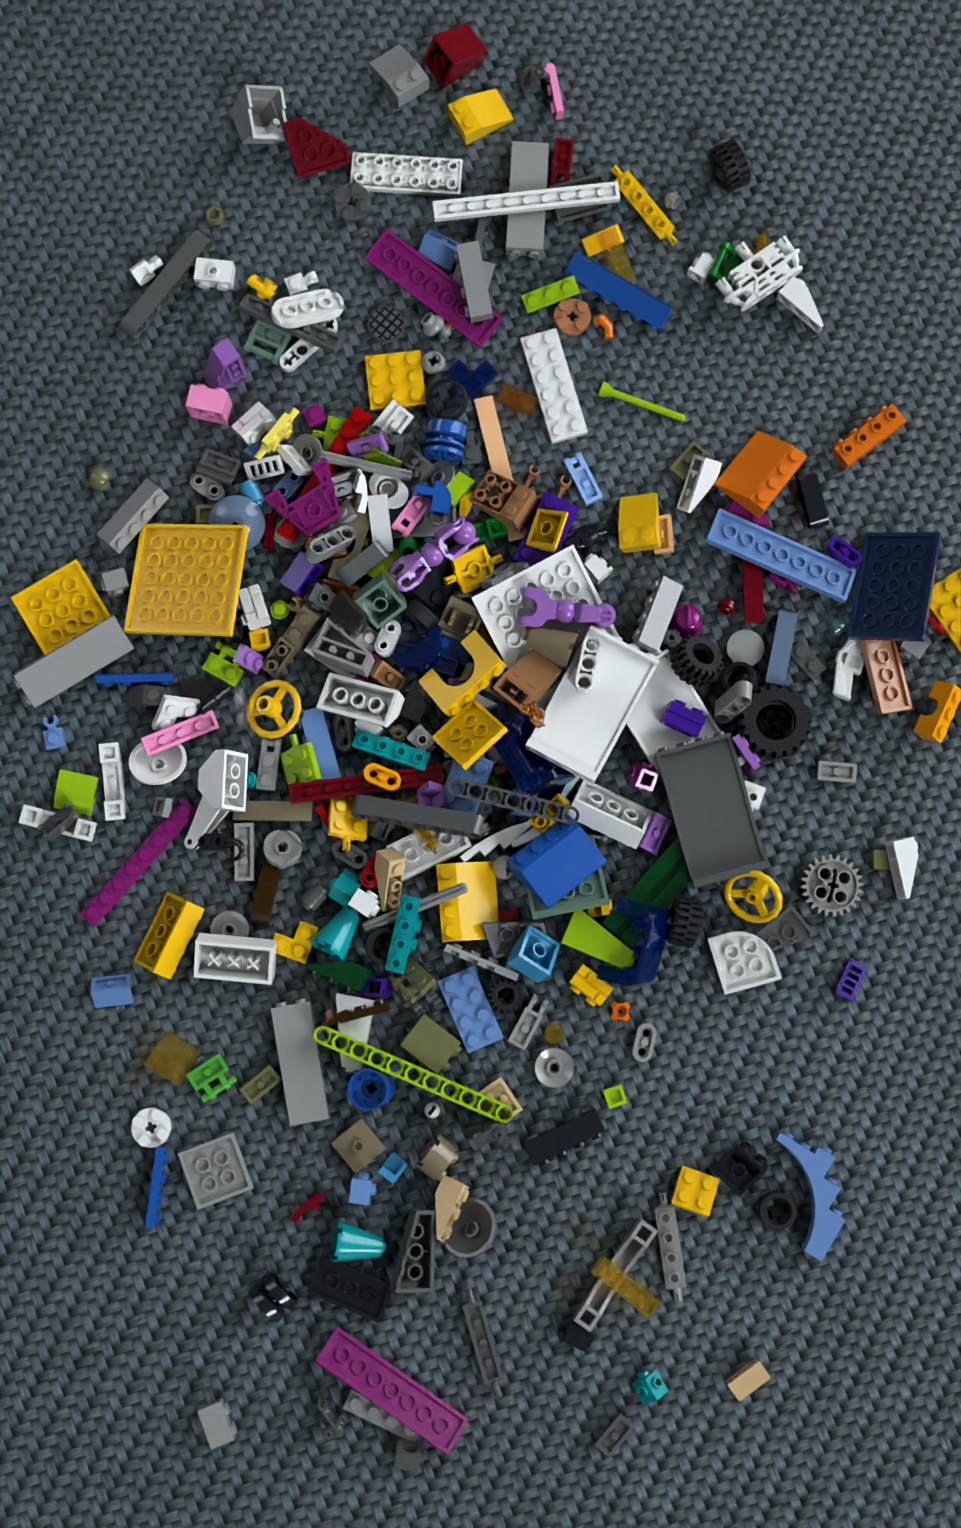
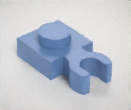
(54, 736)

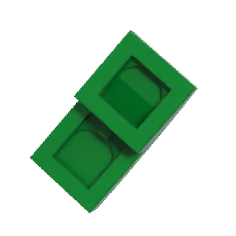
(490, 530)

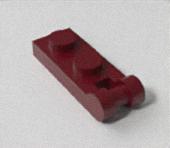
(562, 160)

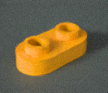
(382, 777)

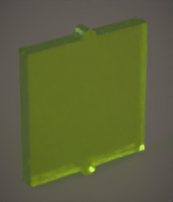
(379, 456)

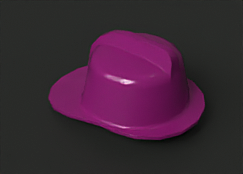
(686, 620)

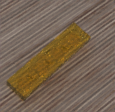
(625, 1287)

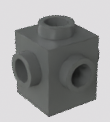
(319, 596)

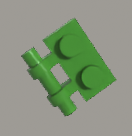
(208, 1072)

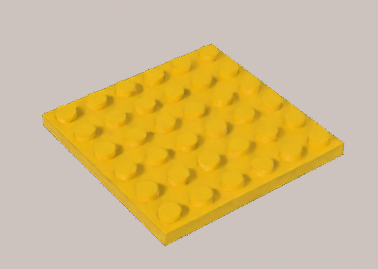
(186, 579)

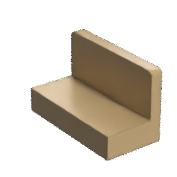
(747, 1379)

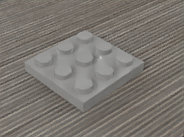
(215, 1170)

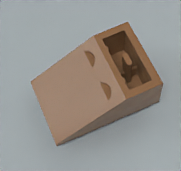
(505, 500)
(527, 680)

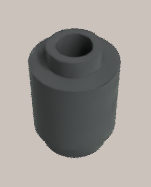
(314, 897)

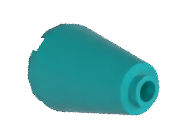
(337, 934)
(354, 1243)

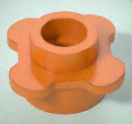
(615, 1011)

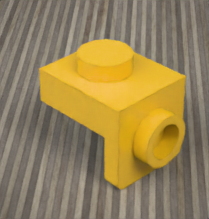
(600, 911)

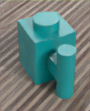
(344, 887)

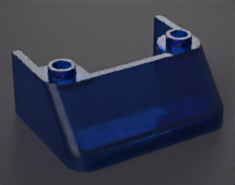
(656, 925)

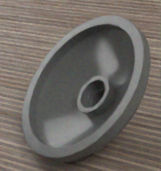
(473, 1215)

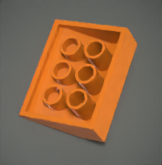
(760, 472)

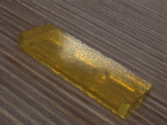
(616, 254)

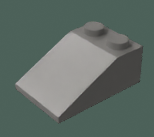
(400, 75)

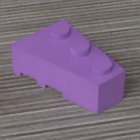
(224, 365)

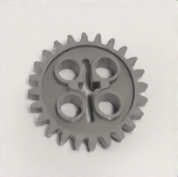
(814, 881)

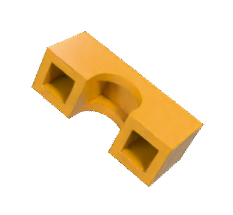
(935, 726)

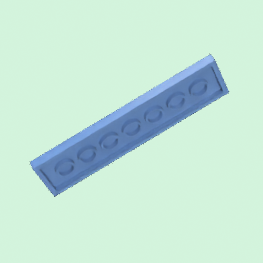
(781, 555)

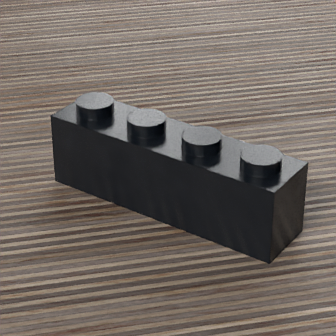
(565, 1136)

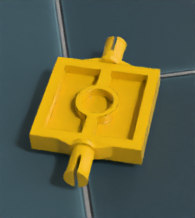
(472, 568)
(344, 825)

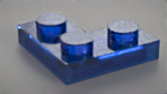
(473, 381)

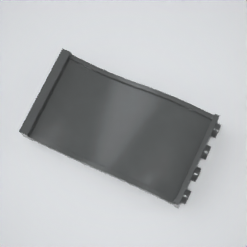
(711, 809)

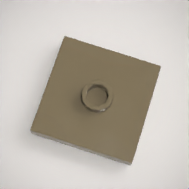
(358, 1145)

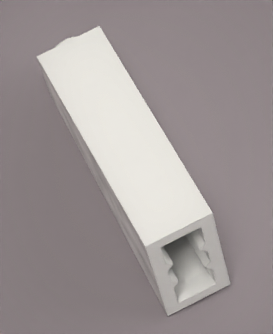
(356, 1029)

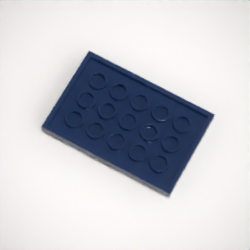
(894, 586)

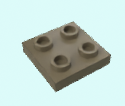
(459, 619)

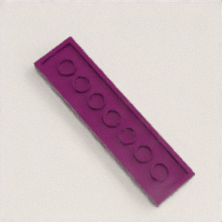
(428, 286)
(392, 1390)

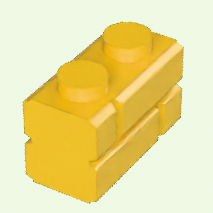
(594, 989)

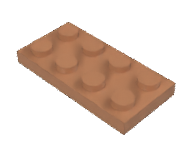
(886, 676)

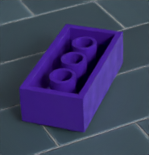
(550, 502)

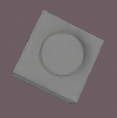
(162, 807)

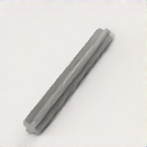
(365, 465)

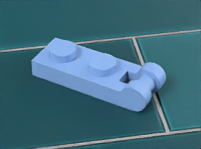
(583, 479)

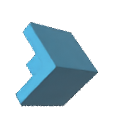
(393, 1167)

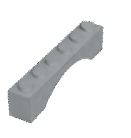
(624, 1258)

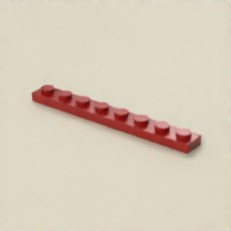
(350, 431)

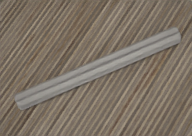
(426, 903)

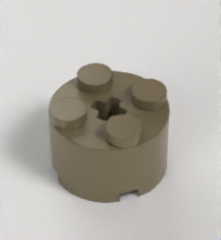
(437, 1157)

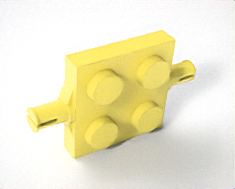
(279, 432)

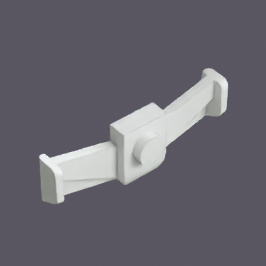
(847, 663)

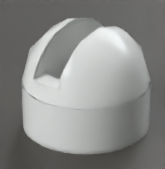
(428, 1107)

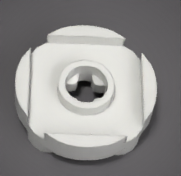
(161, 1133)

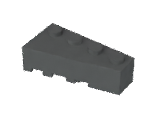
(416, 1254)

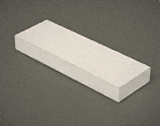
(380, 520)

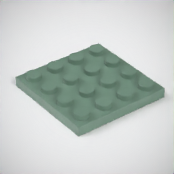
(586, 895)

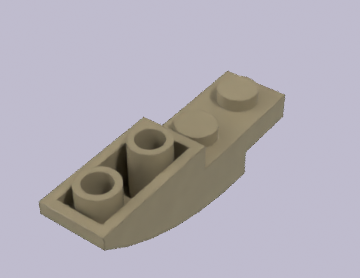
(291, 641)

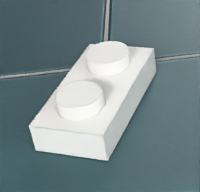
(295, 460)

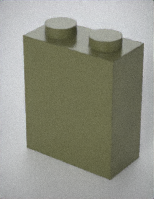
(431, 1044)

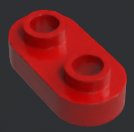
(369, 870)

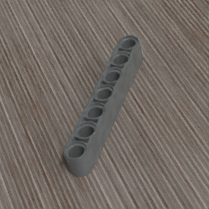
(165, 285)
(503, 801)
(417, 816)

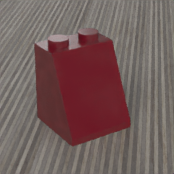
(454, 54)

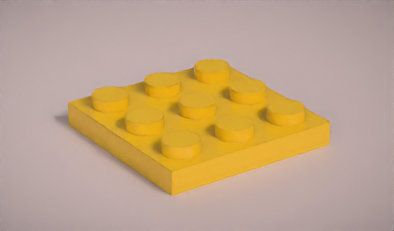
(397, 378)
(469, 734)

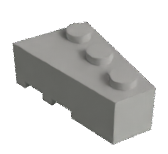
(341, 650)

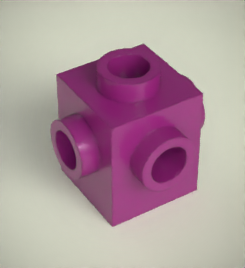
(643, 776)

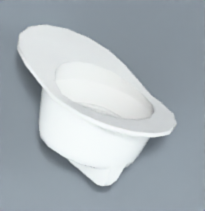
(394, 488)

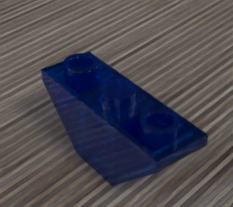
(424, 653)

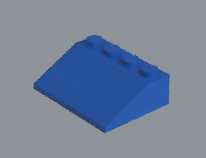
(556, 861)

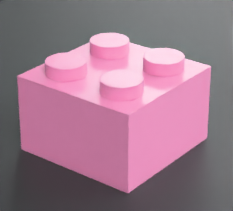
(209, 404)

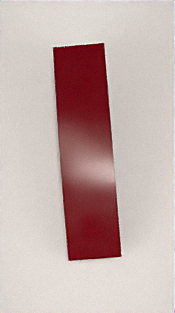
(752, 593)

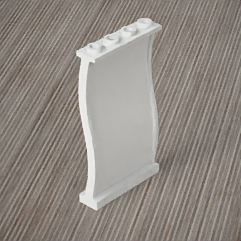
(647, 714)
(586, 726)

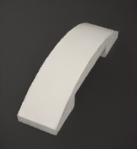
(113, 781)
(35, 816)

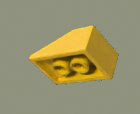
(479, 115)
(639, 523)

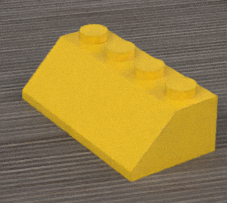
(168, 935)

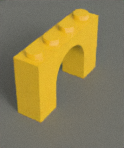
(486, 668)

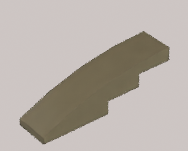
(275, 811)

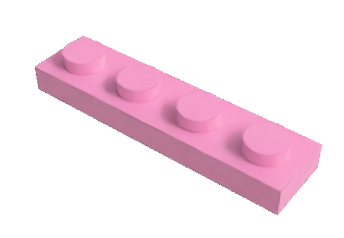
(179, 733)

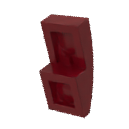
(311, 1203)

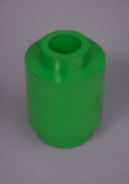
(404, 543)

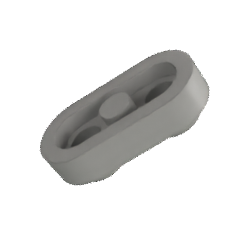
(206, 487)
(646, 1043)

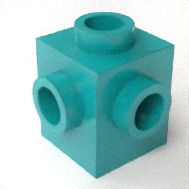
(649, 1386)

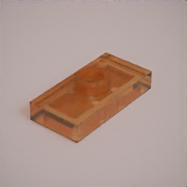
(517, 400)

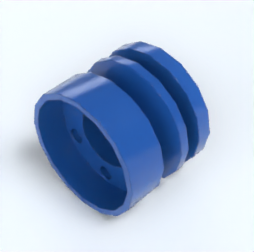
(445, 440)
(363, 1095)

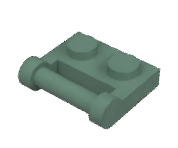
(269, 336)

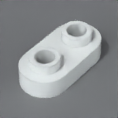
(388, 637)

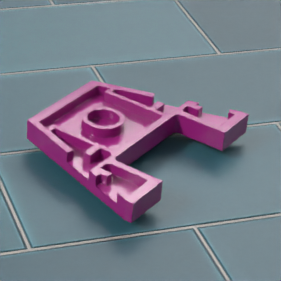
(315, 508)

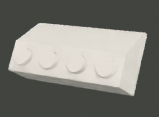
(360, 700)
(611, 814)

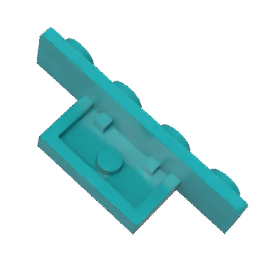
(391, 750)
(404, 934)

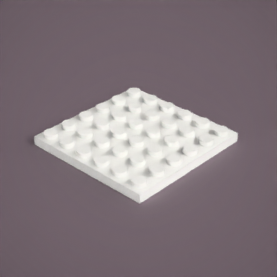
(561, 578)

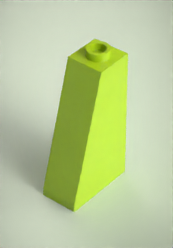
(592, 939)

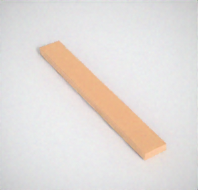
(495, 448)

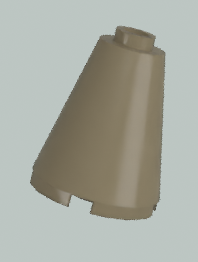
(552, 644)

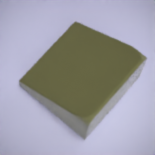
(879, 860)

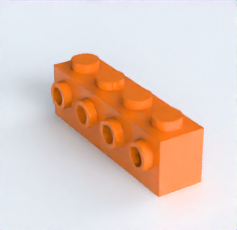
(869, 436)

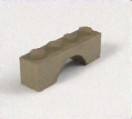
(362, 527)

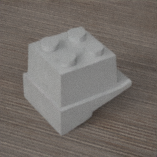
(260, 114)

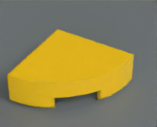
(465, 505)

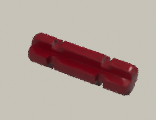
(270, 519)

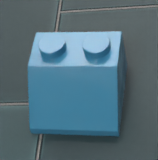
(534, 954)

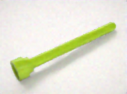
(607, 391)

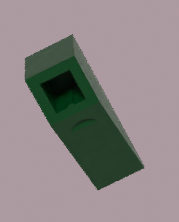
(348, 973)

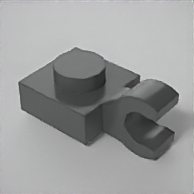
(471, 452)

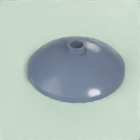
(244, 512)

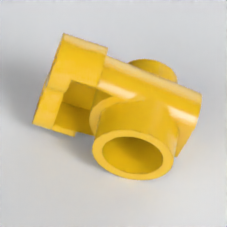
(265, 288)

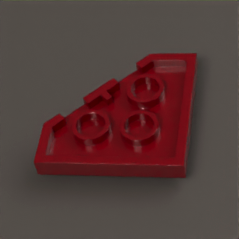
(314, 148)

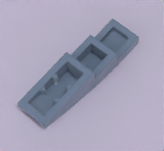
(781, 648)

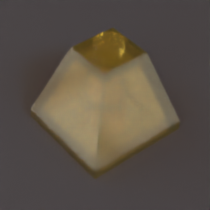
(172, 1058)

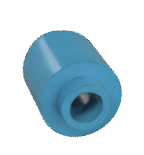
(252, 491)

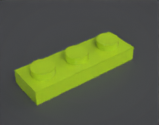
(550, 294)

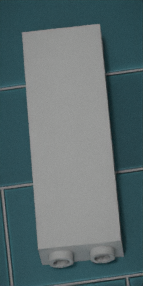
(527, 173)
(73, 661)
(300, 1062)

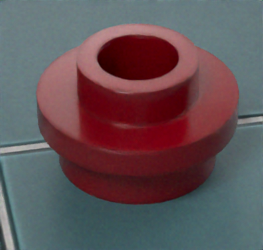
(726, 606)

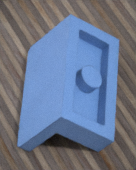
(438, 249)
(112, 990)

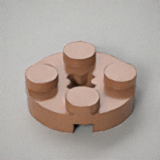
(574, 306)

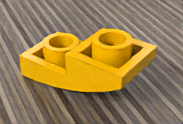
(593, 244)
(542, 824)

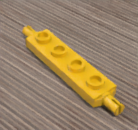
(644, 205)

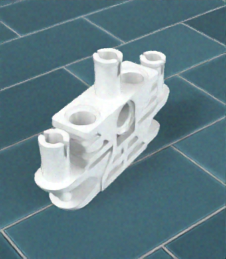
(750, 282)

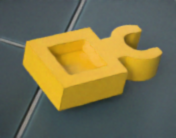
(260, 639)

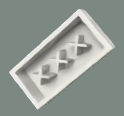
(235, 958)

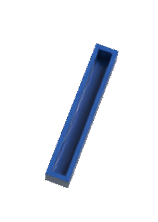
(619, 290)

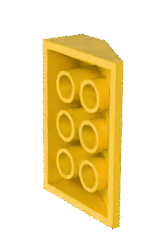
(464, 914)

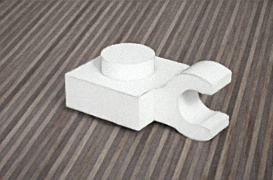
(144, 271)
(298, 284)

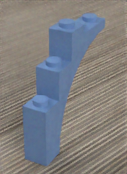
(824, 1222)

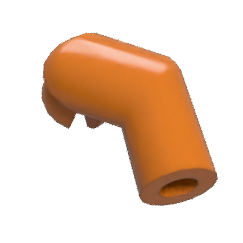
(606, 323)

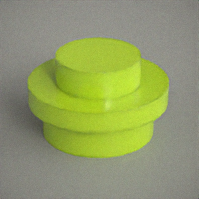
(279, 610)

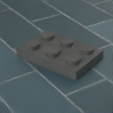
(571, 213)

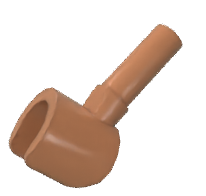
(531, 476)
(563, 487)
(330, 1019)

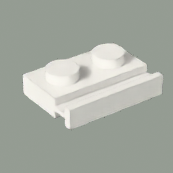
(394, 418)

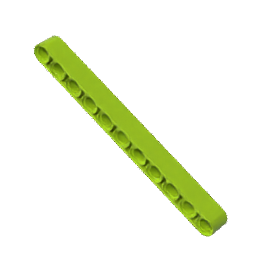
(420, 1081)

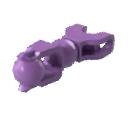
(432, 554)
(564, 610)

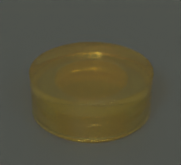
(554, 1034)

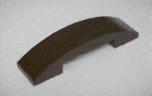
(265, 894)

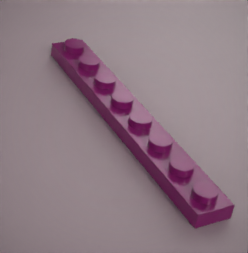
(139, 863)

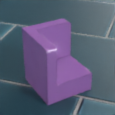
(431, 794)

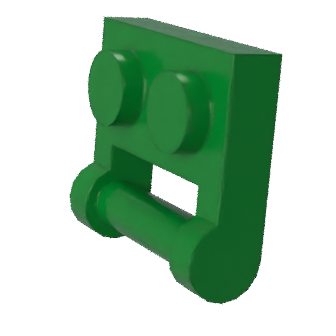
(732, 261)

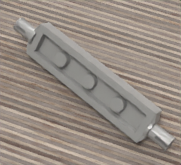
(670, 1247)

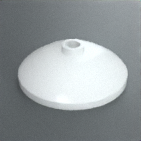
(146, 768)

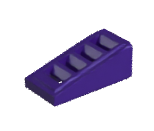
(384, 989)
(850, 996)

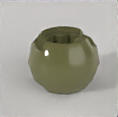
(99, 478)

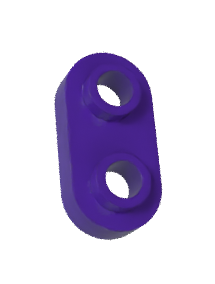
(844, 552)

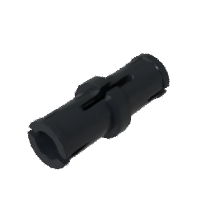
(214, 699)

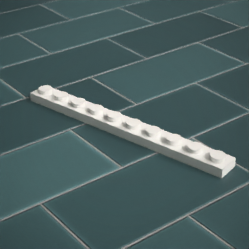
(526, 201)

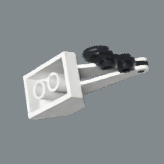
(223, 789)

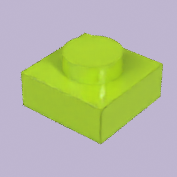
(615, 1096)

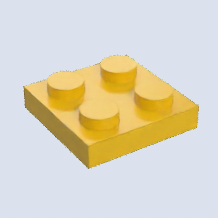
(695, 1191)

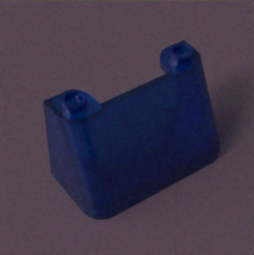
(528, 769)

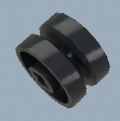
(273, 1296)

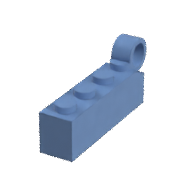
(317, 732)

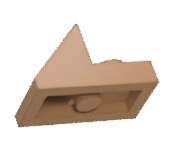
(387, 676)

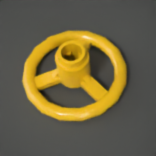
(272, 708)
(754, 895)

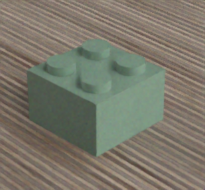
(380, 600)

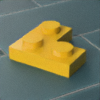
(300, 946)

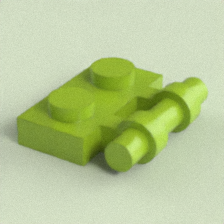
(221, 668)

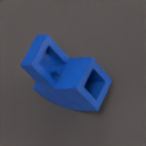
(439, 497)

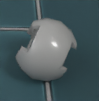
(439, 365)
(501, 867)

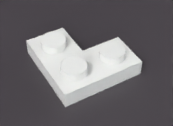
(174, 707)

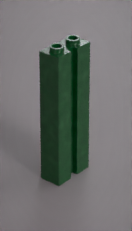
(656, 888)

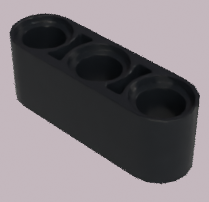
(812, 501)

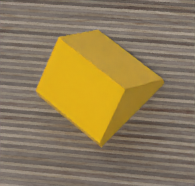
(547, 529)

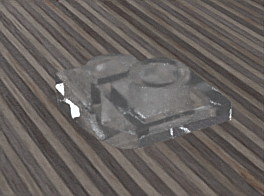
(241, 703)

